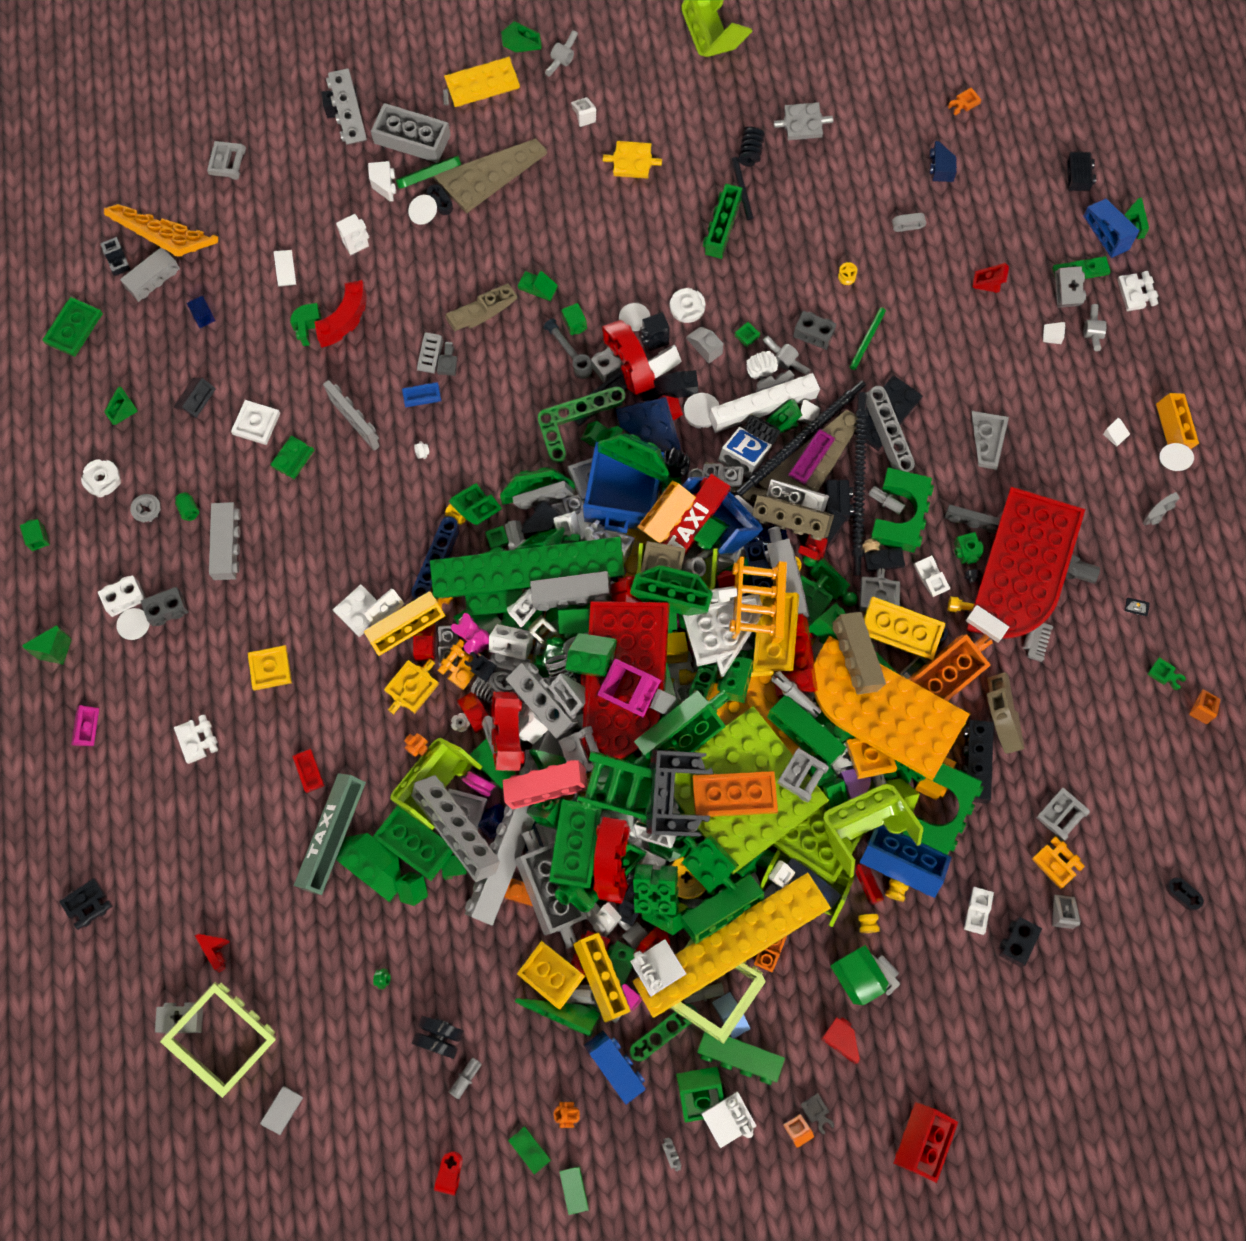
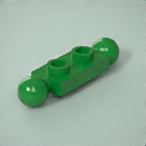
(835, 584)

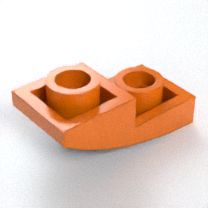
(768, 957)

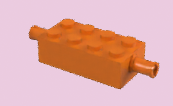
(953, 667)

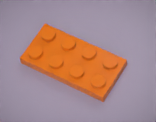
(735, 794)

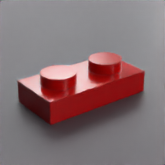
(308, 771)

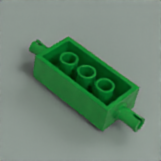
(684, 727)

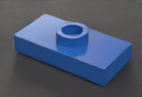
(421, 394)

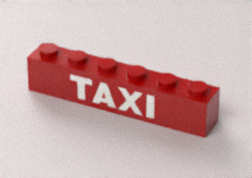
(705, 505)

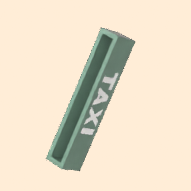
(329, 834)

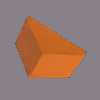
(1205, 707)

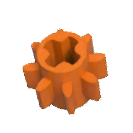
(416, 745)
(566, 1115)

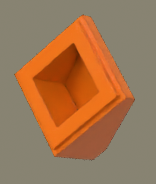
(798, 1130)

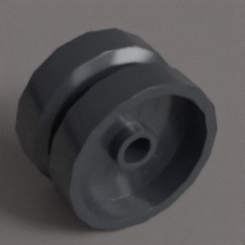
(438, 1035)

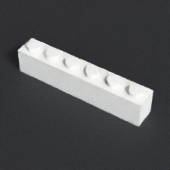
(763, 402)

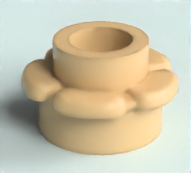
(870, 545)

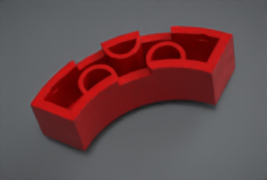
(345, 317)
(635, 366)
(506, 731)
(610, 846)

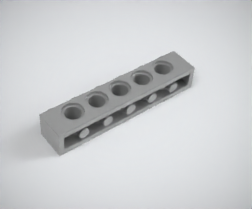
(455, 828)

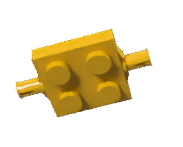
(632, 159)
(411, 686)

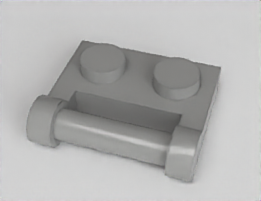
(221, 157)
(574, 749)
(797, 770)
(1058, 809)

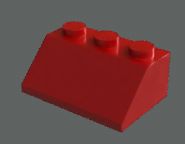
(926, 1142)

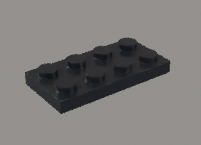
(903, 401)

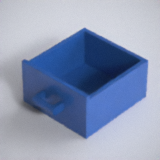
(618, 494)

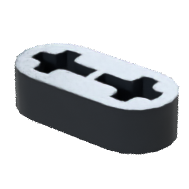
(443, 197)
(1187, 890)

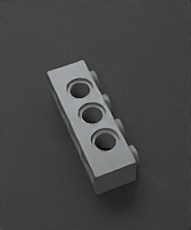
(520, 679)

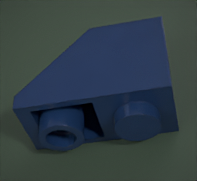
(943, 163)

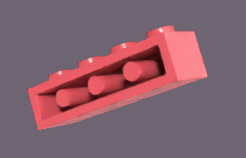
(545, 784)

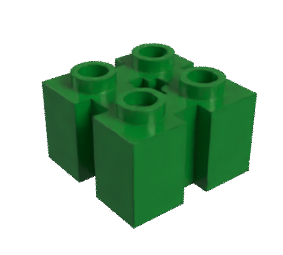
(655, 889)

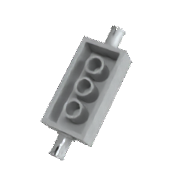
(783, 551)
(535, 874)

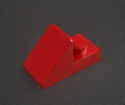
(991, 278)
(814, 548)
(653, 939)
(210, 946)

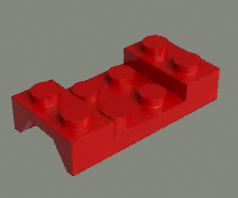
(803, 669)

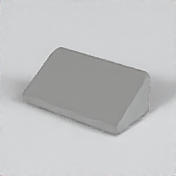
(281, 1110)

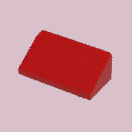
(868, 884)

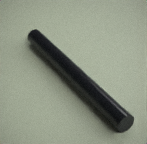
(740, 181)

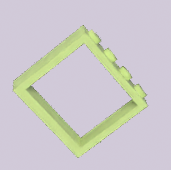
(723, 1033)
(194, 1064)

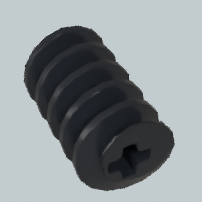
(751, 146)

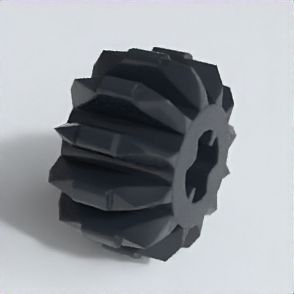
(676, 462)

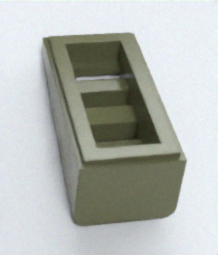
(547, 625)

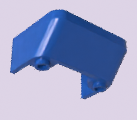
(742, 523)

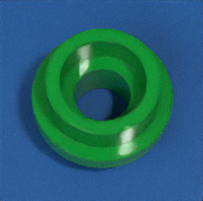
(381, 978)

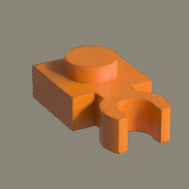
(965, 100)

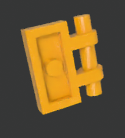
(461, 673)
(1054, 866)

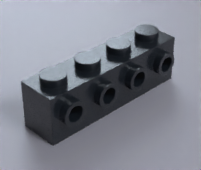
(979, 755)

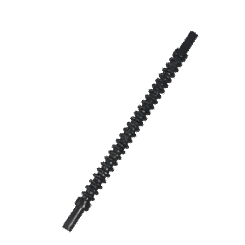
(754, 480)
(857, 552)

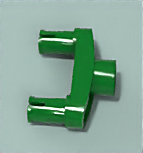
(577, 896)

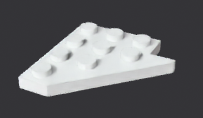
(711, 635)

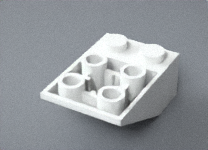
(797, 495)

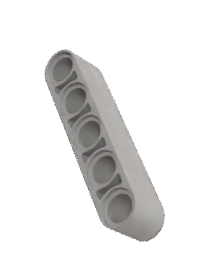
(890, 421)

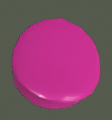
(478, 783)

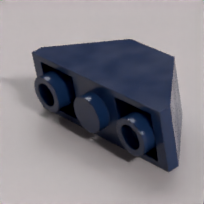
(756, 558)

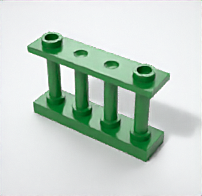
(618, 767)

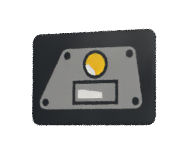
(1137, 606)

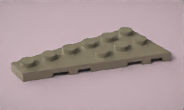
(481, 178)
(842, 430)

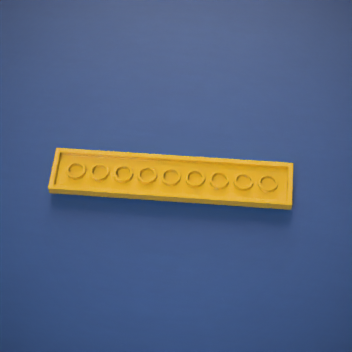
(739, 941)

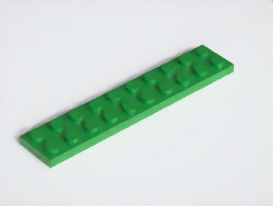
(518, 567)

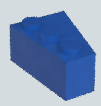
(1111, 227)
(615, 1066)

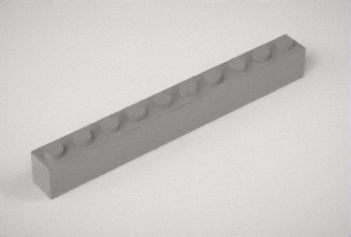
(507, 846)

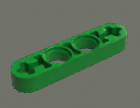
(428, 172)
(665, 1034)

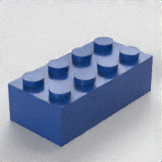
(905, 861)

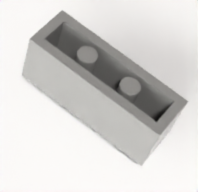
(150, 274)

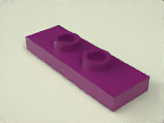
(812, 457)

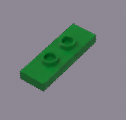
(1091, 267)

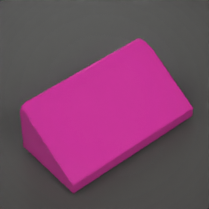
(85, 726)
(632, 997)

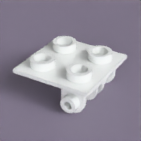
(657, 967)
(729, 1120)

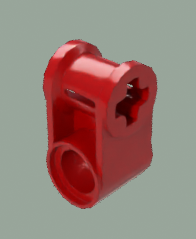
(449, 1177)

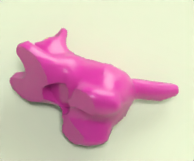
(475, 637)

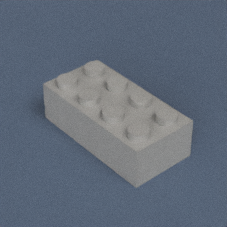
(410, 133)

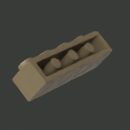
(793, 516)
(858, 653)

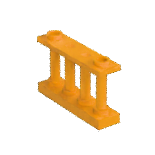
(777, 592)

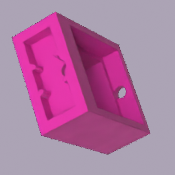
(646, 686)

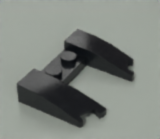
(661, 817)

